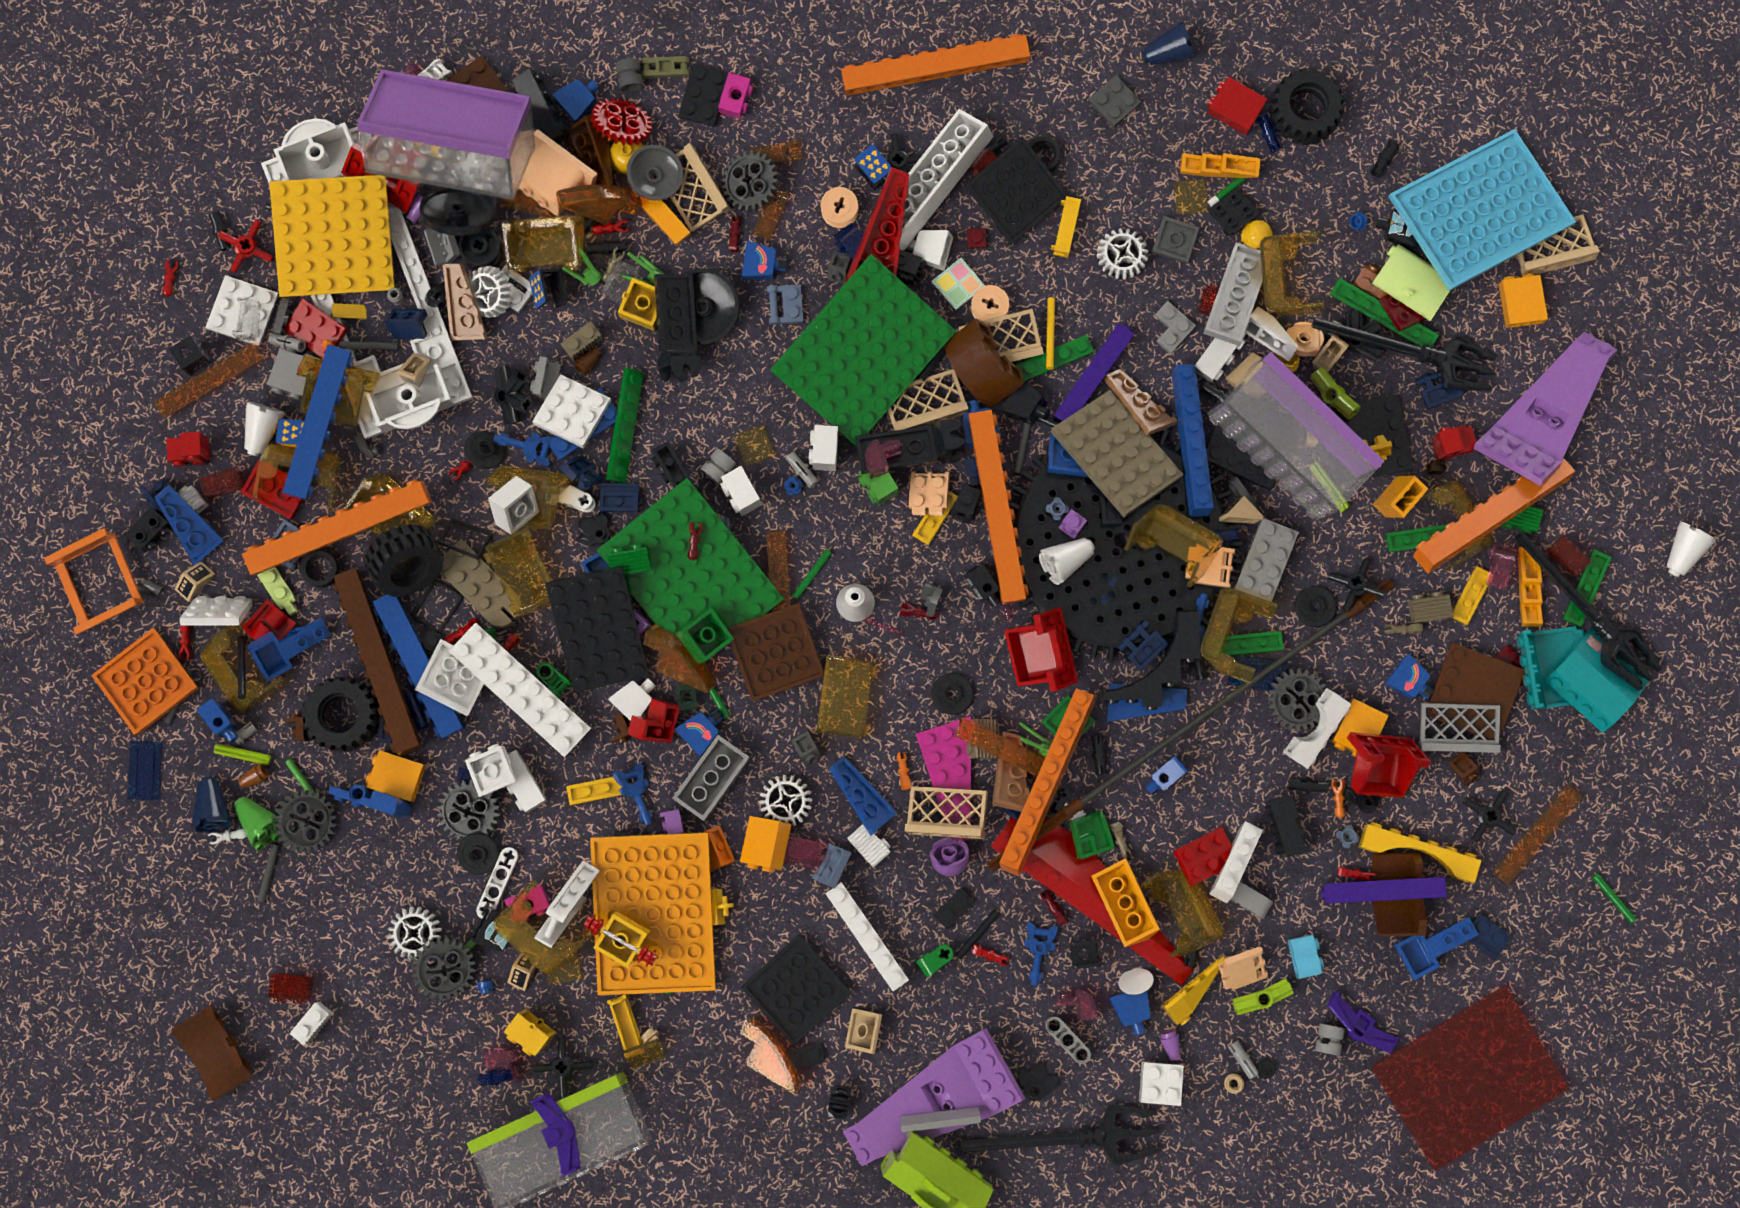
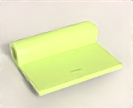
(1412, 282)

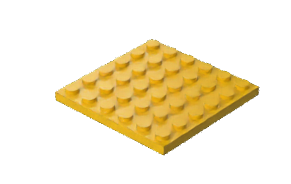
(332, 235)

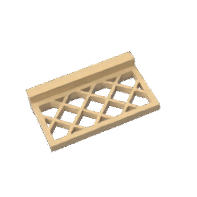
(707, 183)
(1562, 259)
(1018, 352)
(934, 415)
(944, 829)

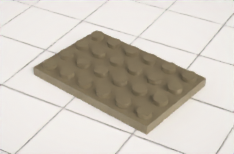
(1116, 453)

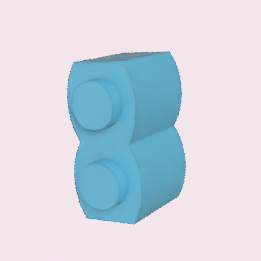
(1305, 956)

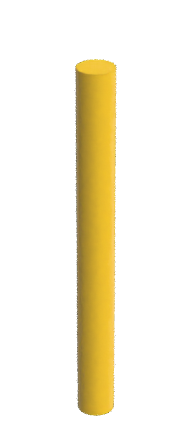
(1050, 333)

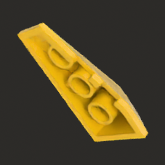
(1187, 998)

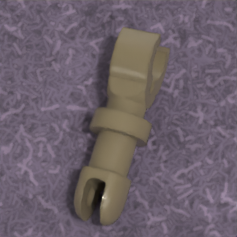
(611, 265)
(1415, 629)
(1117, 832)

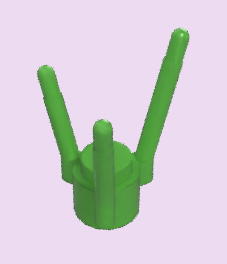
(647, 265)
(590, 274)
(1043, 748)

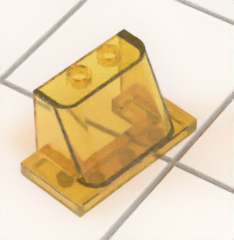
(353, 393)
(546, 488)

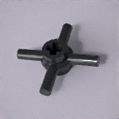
(902, 156)
(1362, 585)
(1483, 818)
(571, 1066)

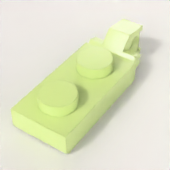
(278, 590)

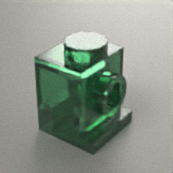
(684, 705)

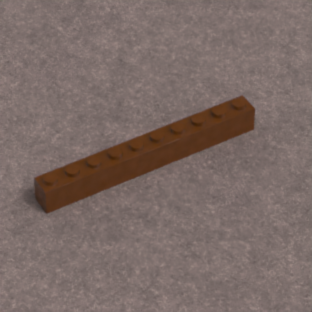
(377, 662)

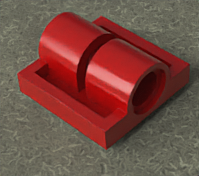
(269, 619)

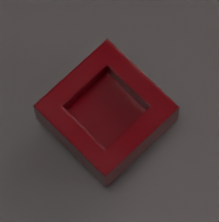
(976, 238)

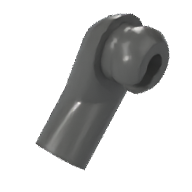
(364, 448)
(149, 586)

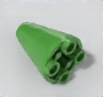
(256, 823)

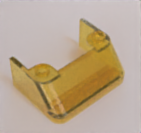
(1273, 252)
(283, 455)
(1456, 496)
(1178, 536)
(1231, 607)
(226, 678)
(1189, 908)
(520, 935)

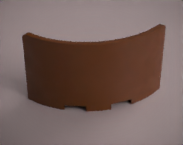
(980, 365)
(1399, 916)
(213, 1052)

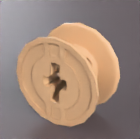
(832, 200)
(989, 294)

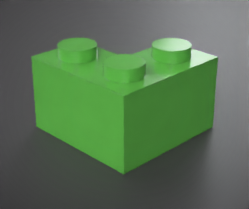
(879, 488)

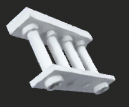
(566, 904)

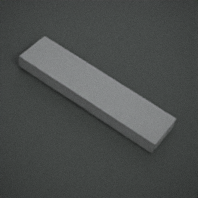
(940, 1119)

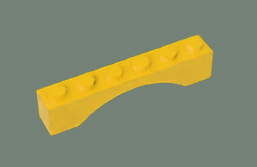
(1459, 866)

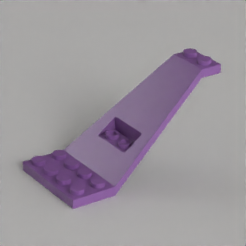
(1543, 421)
(967, 1076)

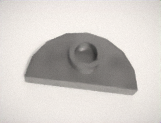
(281, 317)

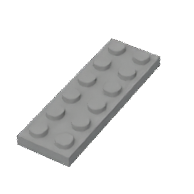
(1236, 295)

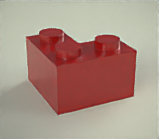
(1453, 442)
(188, 448)
(658, 724)

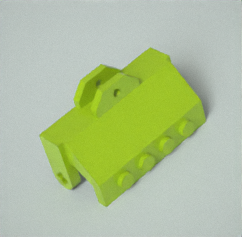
(934, 1176)

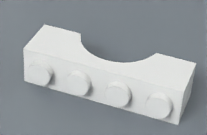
(1331, 710)
(1236, 863)

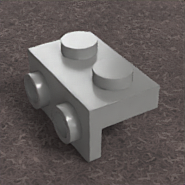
(442, 247)
(546, 377)

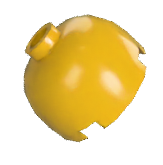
(621, 154)

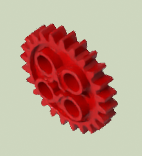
(608, 120)

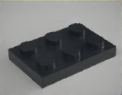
(703, 95)

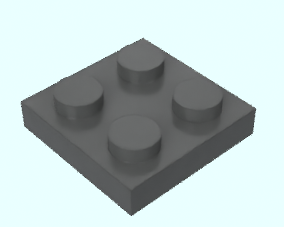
(1114, 101)
(1175, 240)

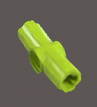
(1342, 401)
(1251, 1001)

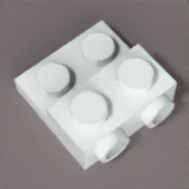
(490, 770)

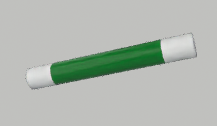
(1225, 191)

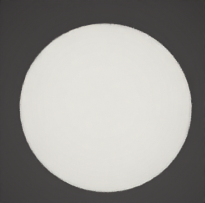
(1135, 981)

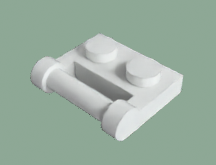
(519, 298)

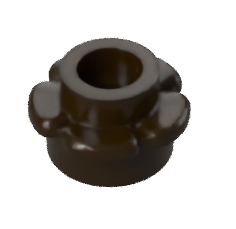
(1435, 467)

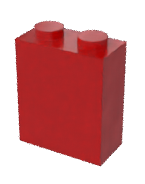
(1236, 105)

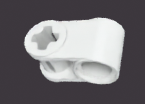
(436, 70)
(573, 498)

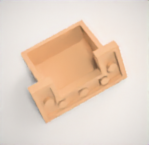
(552, 170)

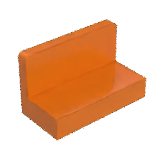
(719, 849)

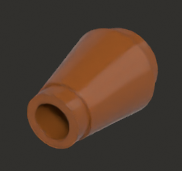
(254, 776)

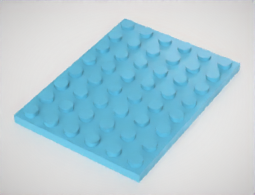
(1482, 209)

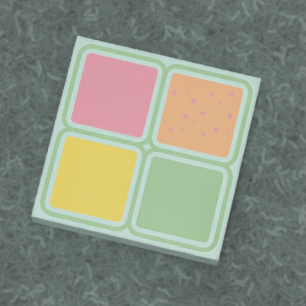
(957, 283)

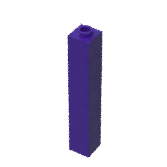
(1095, 372)
(1384, 890)

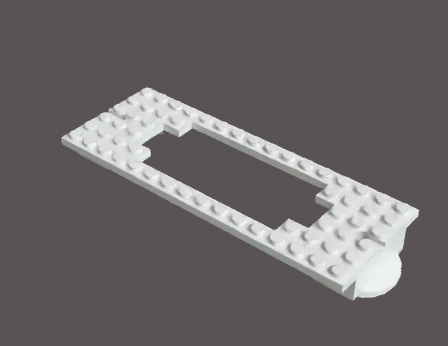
(319, 151)

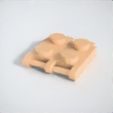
(929, 493)
(1215, 573)
(1243, 969)

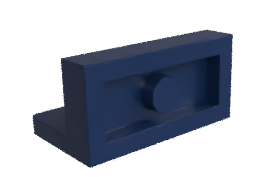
(406, 323)

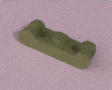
(665, 67)

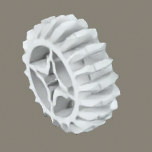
(1128, 257)
(497, 300)
(791, 817)
(401, 945)

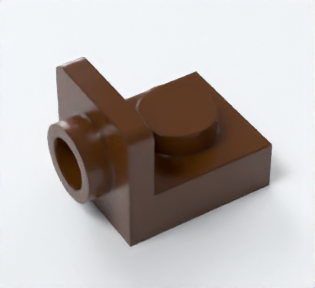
(621, 725)
(298, 730)
(1464, 768)

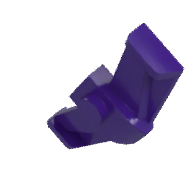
(1360, 1025)
(558, 1133)

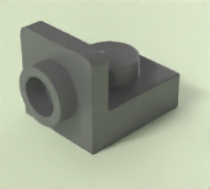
(838, 267)
(932, 596)
(806, 748)

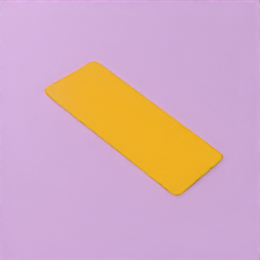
(349, 311)

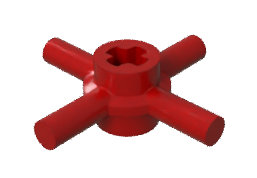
(249, 239)

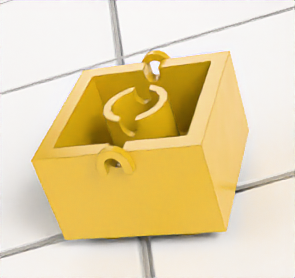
(639, 304)
(529, 1033)

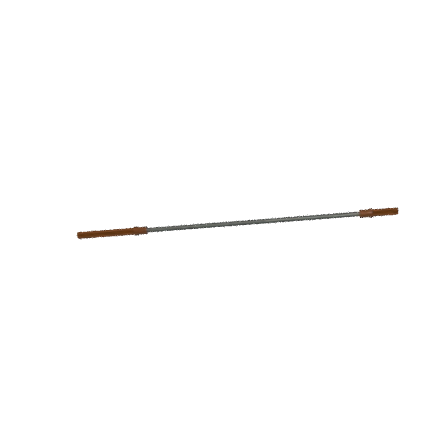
(1077, 805)

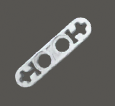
(495, 882)

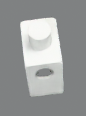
(932, 247)
(633, 698)

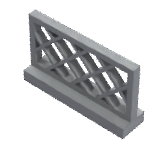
(1463, 744)

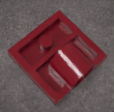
(1399, 313)

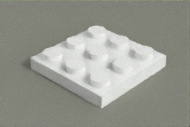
(226, 308)
(571, 411)
(216, 611)
(449, 680)

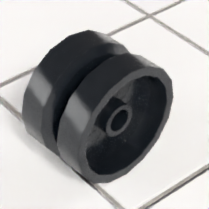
(490, 255)

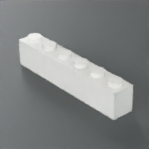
(867, 937)

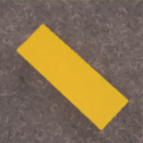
(930, 524)
(1471, 596)
(593, 790)

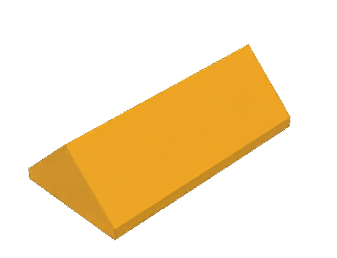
(1126, 903)

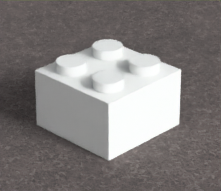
(825, 447)
(740, 490)
(513, 505)
(1161, 1083)

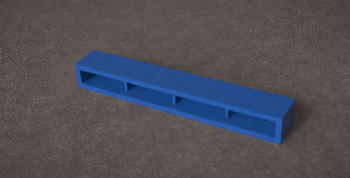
(317, 422)
(1192, 440)
(415, 660)

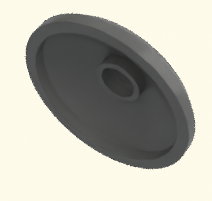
(655, 161)

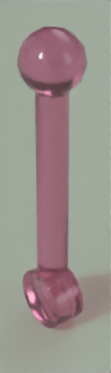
(868, 620)

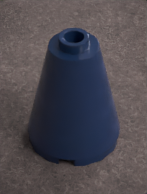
(1170, 47)
(209, 807)

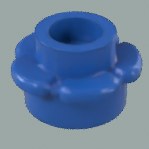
(1358, 221)
(797, 489)
(485, 986)

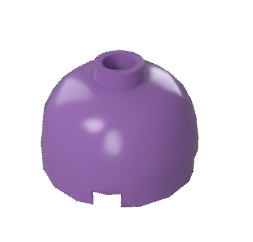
(949, 856)

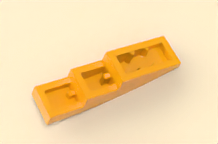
(1220, 166)
(665, 220)
(1529, 590)

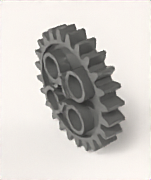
(735, 185)
(1285, 712)
(310, 804)
(463, 826)
(440, 951)

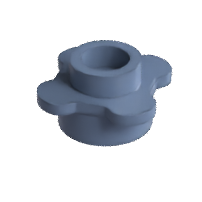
(1052, 508)
(1352, 836)

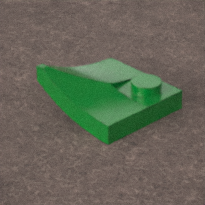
(1091, 834)

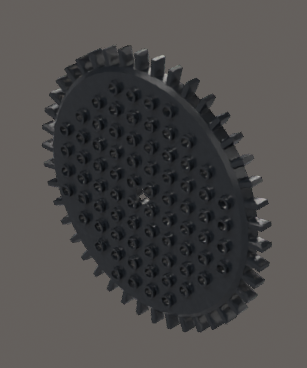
(1083, 623)

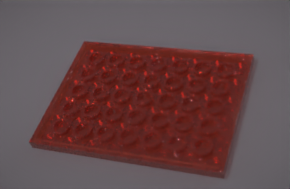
(1469, 1077)

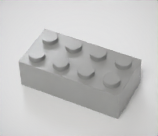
(1266, 559)
(711, 778)

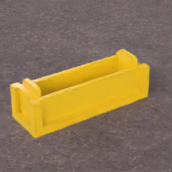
(1066, 227)
(625, 1022)

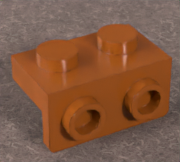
(1365, 280)

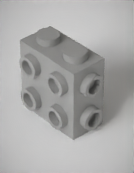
(283, 374)

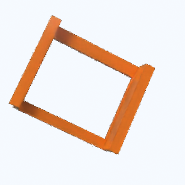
(79, 548)

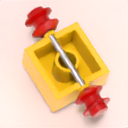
(621, 939)

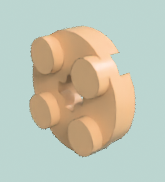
(1315, 338)

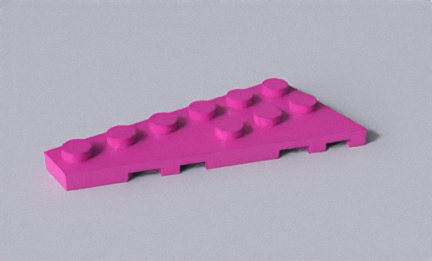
(947, 766)

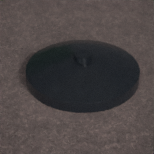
(457, 211)
(715, 305)

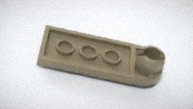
(478, 585)

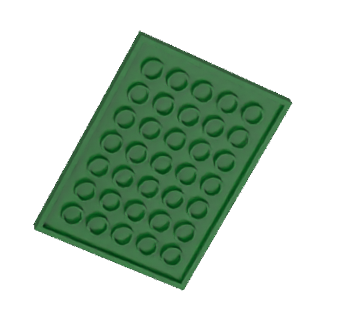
(862, 349)
(682, 588)

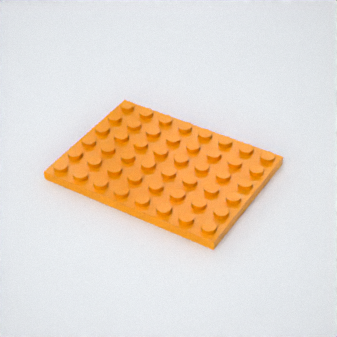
(666, 889)

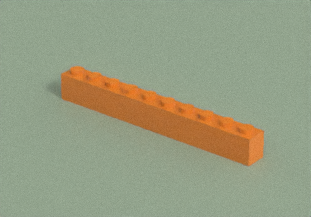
(935, 64)
(996, 506)
(1487, 518)
(336, 528)
(1047, 782)

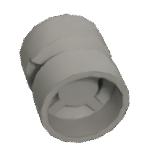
(717, 466)
(1331, 1033)

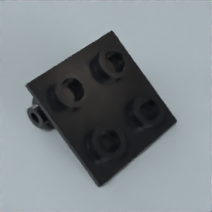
(1233, 212)

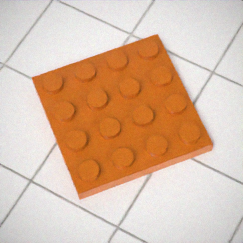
(145, 681)

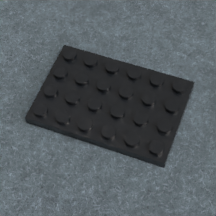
(597, 628)

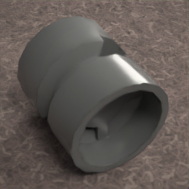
(629, 75)

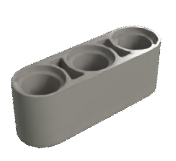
(1251, 900)
(1072, 1048)

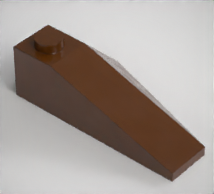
(591, 149)

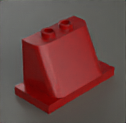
(399, 191)
(1042, 651)
(1385, 764)

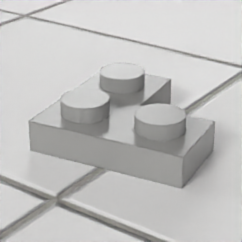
(1178, 327)

